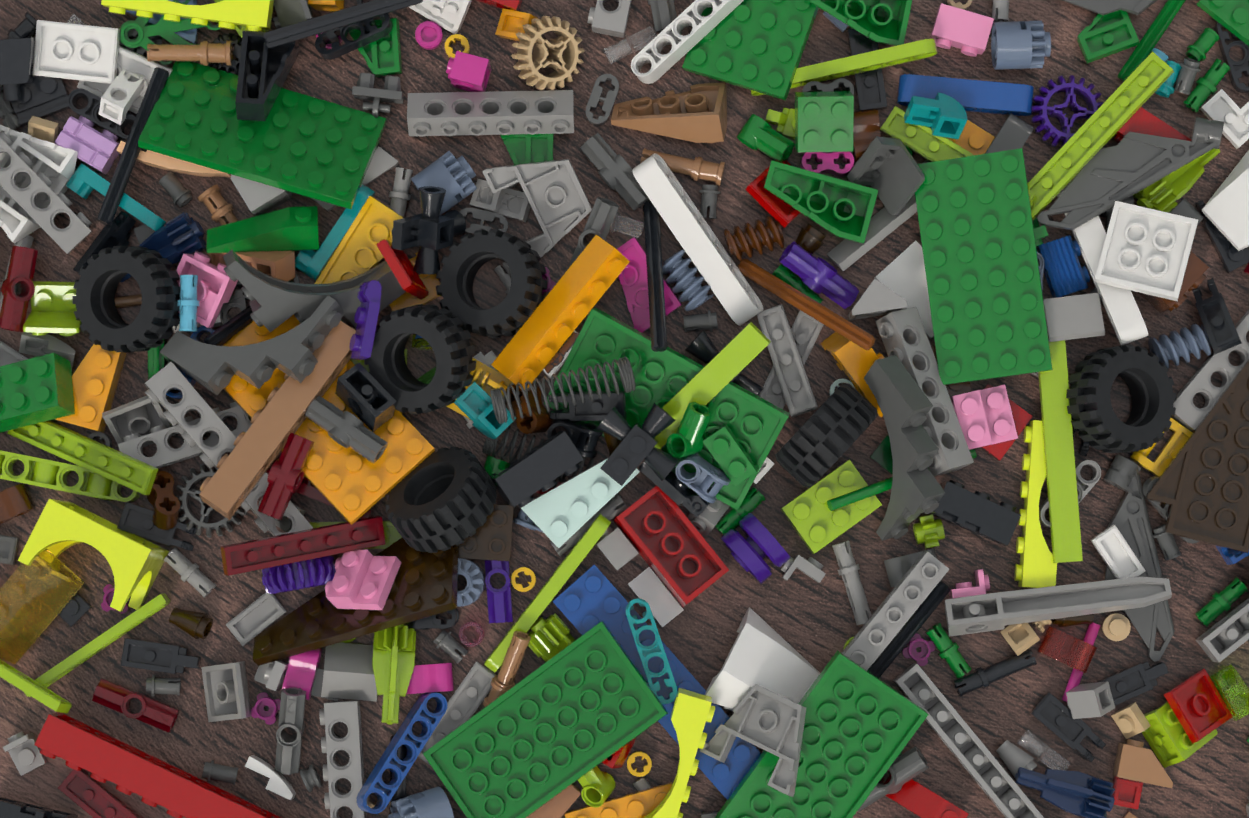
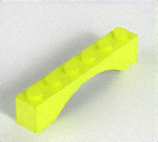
(250, 13)
(1036, 560)
(689, 719)

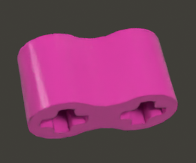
(827, 163)
(302, 671)
(431, 678)

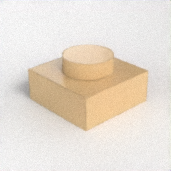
(43, 129)
(1020, 637)
(1130, 720)

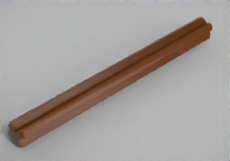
(806, 304)

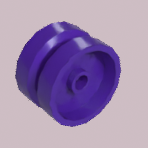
(755, 548)

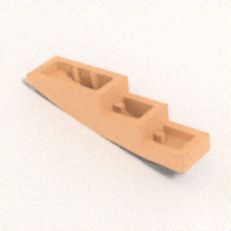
(173, 164)

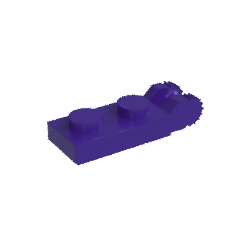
(366, 319)

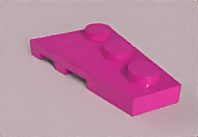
(635, 286)

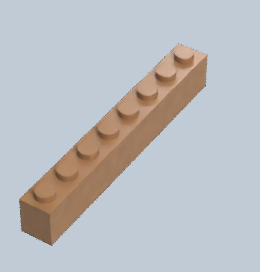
(271, 427)

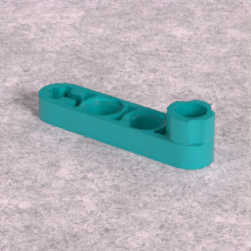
(85, 180)
(313, 262)
(648, 652)

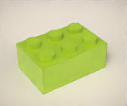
(811, 514)

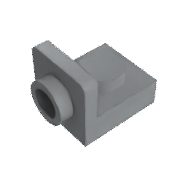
(272, 674)
(24, 752)

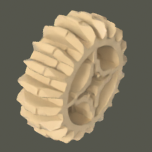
(532, 39)

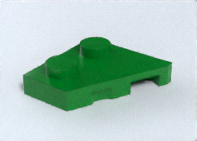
(1107, 36)
(383, 54)
(529, 148)

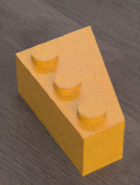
(854, 362)
(95, 387)

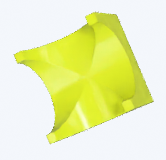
(131, 557)

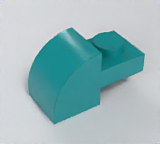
(942, 114)
(480, 410)

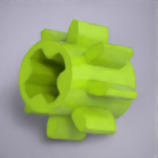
(928, 531)

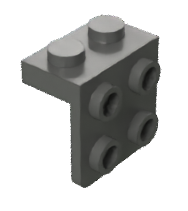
(890, 170)

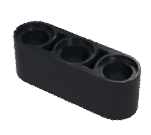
(91, 112)

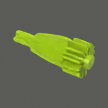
(1166, 191)
(549, 637)
(393, 667)

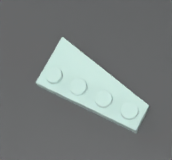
(573, 503)

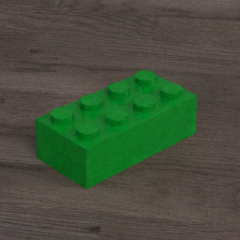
(35, 391)

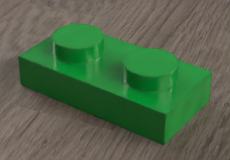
(730, 455)

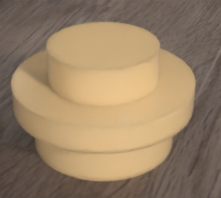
(1116, 627)

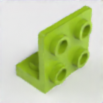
(52, 309)
(1169, 738)

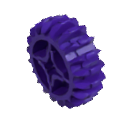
(1056, 110)
(299, 575)

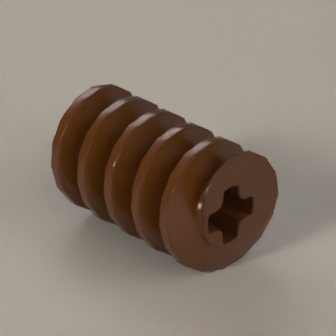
(754, 238)

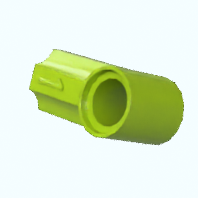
(596, 787)

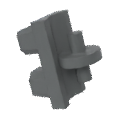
(366, 91)

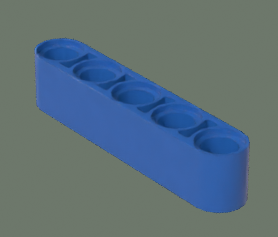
(971, 94)
(390, 760)

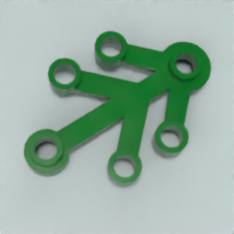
(162, 28)

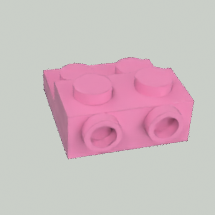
(213, 285)
(985, 416)
(362, 580)

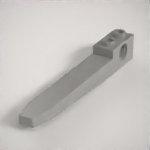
(1000, 609)

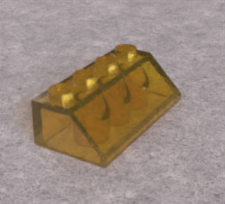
(32, 601)

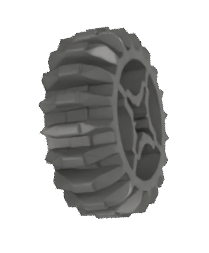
(206, 512)

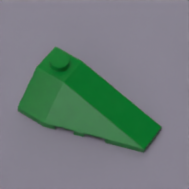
(877, 19)
(828, 201)
(275, 231)

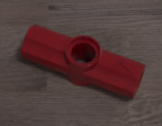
(20, 270)
(285, 476)
(119, 698)

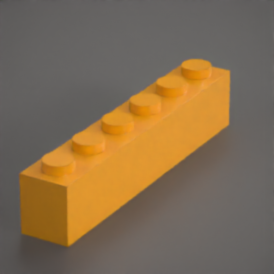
(560, 312)

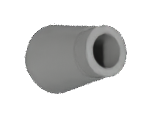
(1015, 757)

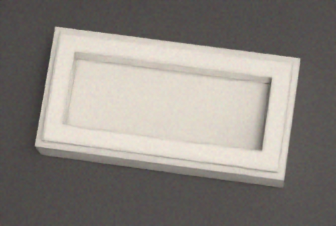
(1117, 553)
(652, 590)

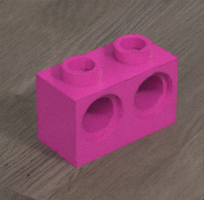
(468, 72)

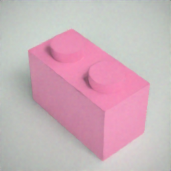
(961, 30)

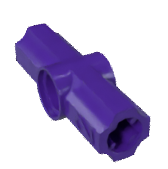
(819, 275)
(498, 600)

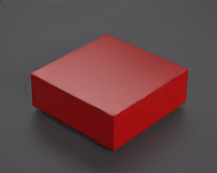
(1127, 792)

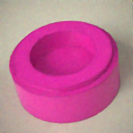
(429, 35)

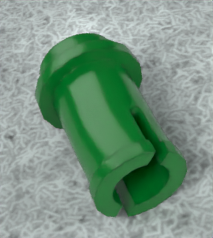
(1202, 45)

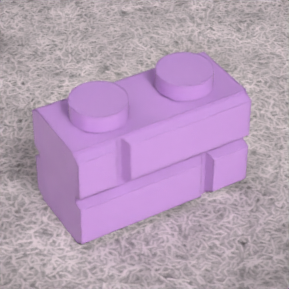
(92, 146)

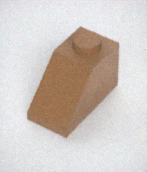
(1139, 764)

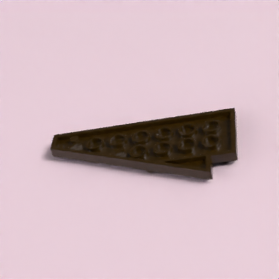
(1211, 475)
(421, 589)

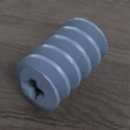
(686, 281)
(1180, 345)

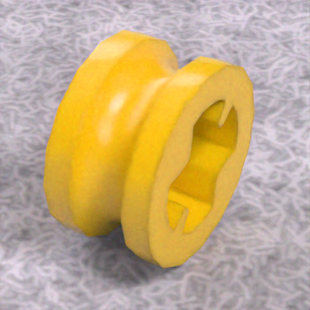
(456, 37)
(519, 587)
(631, 759)

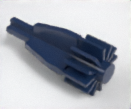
(178, 237)
(1071, 791)

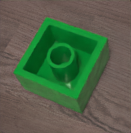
(824, 121)

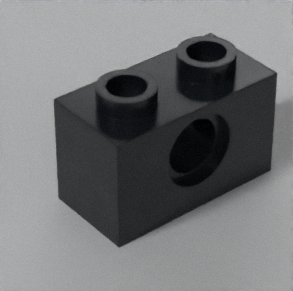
(365, 397)

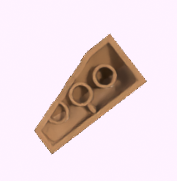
(687, 116)

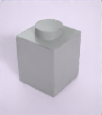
(616, 547)
(1090, 700)

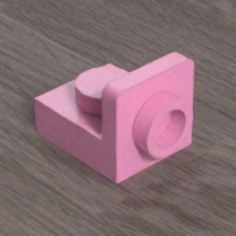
(965, 589)

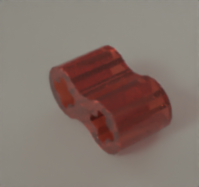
(1067, 649)

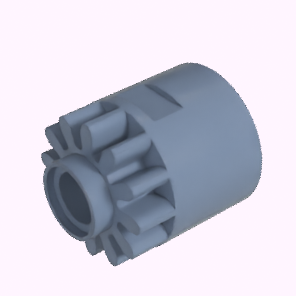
(1019, 45)
(450, 174)
(475, 582)
(425, 804)

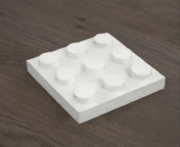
(1146, 250)

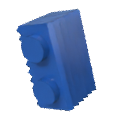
(1062, 267)

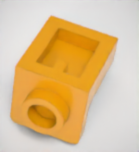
(511, 23)

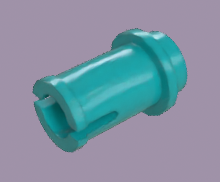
(1167, 87)

